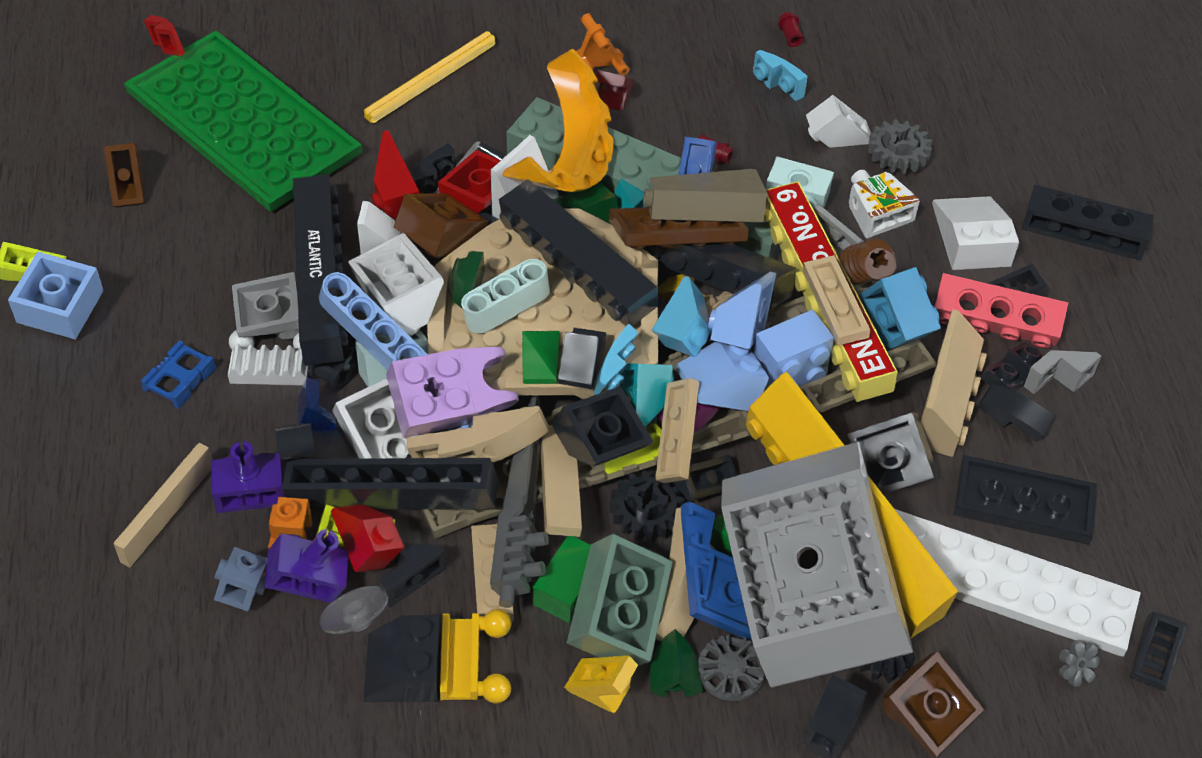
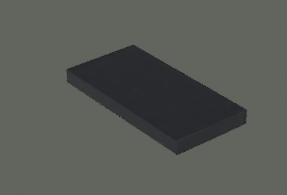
(1025, 499)

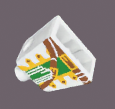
(881, 203)

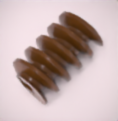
(868, 261)

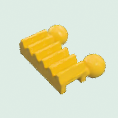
(461, 658)

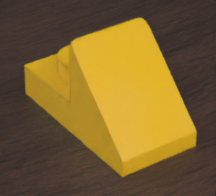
(602, 680)

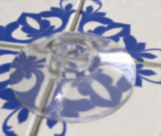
(353, 610)

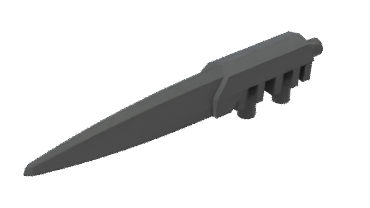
(515, 528)

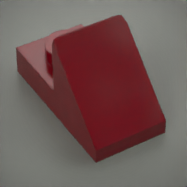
(614, 89)

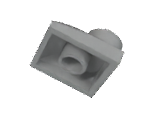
(267, 306)

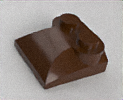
(931, 703)

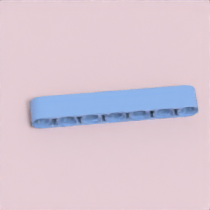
(376, 323)

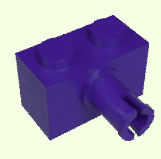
(246, 480)
(307, 567)

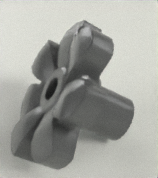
(1079, 662)

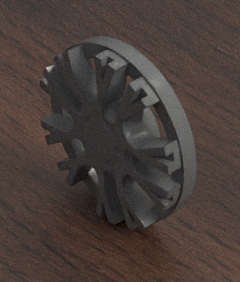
(730, 668)

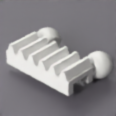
(265, 365)

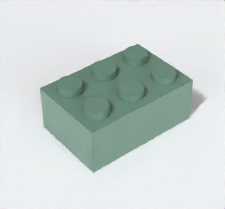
(620, 600)

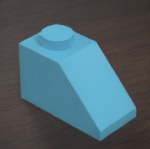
(684, 320)

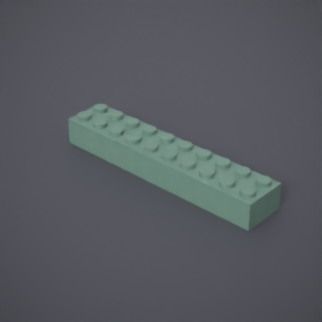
(630, 161)

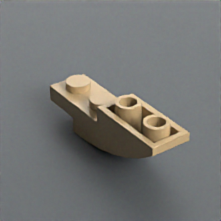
(491, 436)
(675, 608)

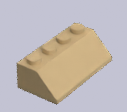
(952, 386)

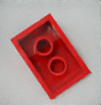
(391, 178)

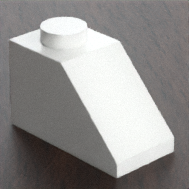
(837, 124)
(374, 227)

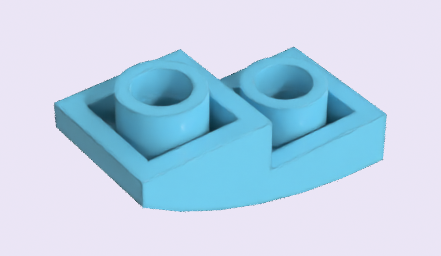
(777, 71)
(614, 362)

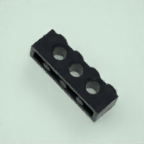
(1087, 222)

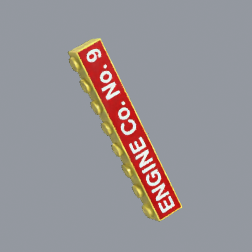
(797, 230)

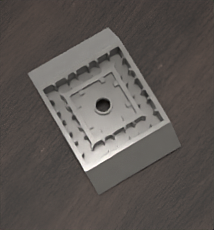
(844, 606)

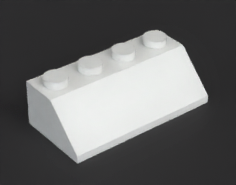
(399, 282)

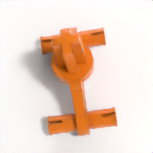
(598, 49)

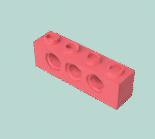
(1047, 311)

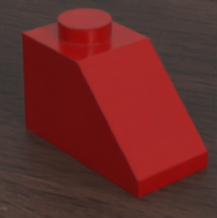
(367, 536)

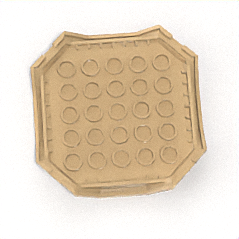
(560, 311)

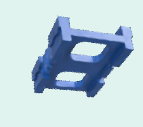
(188, 378)

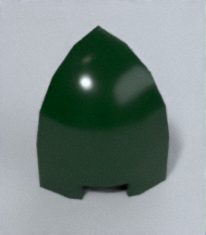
(466, 275)
(674, 667)

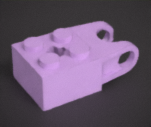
(458, 386)

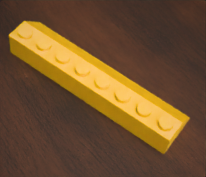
(795, 429)

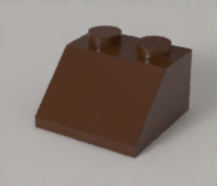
(437, 222)

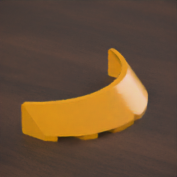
(586, 137)

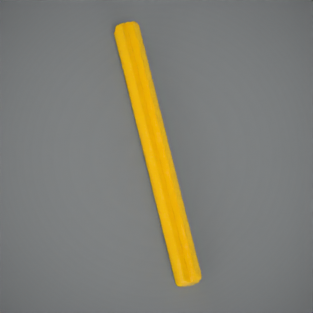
(429, 77)

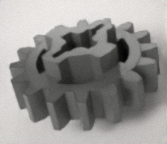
(899, 146)

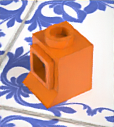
(289, 517)

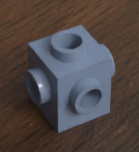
(241, 571)

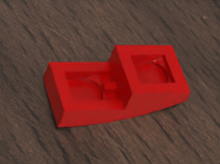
(164, 35)

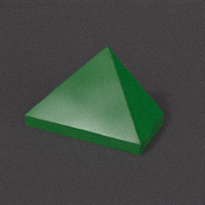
(540, 356)

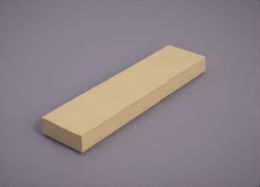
(560, 488)
(163, 505)

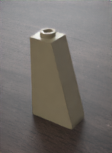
(707, 196)

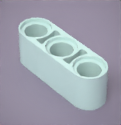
(505, 296)

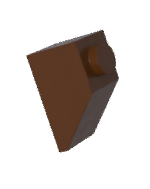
(124, 173)

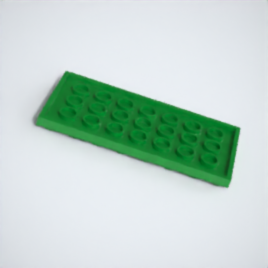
(243, 119)

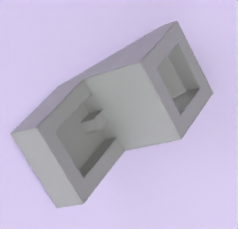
(1067, 367)

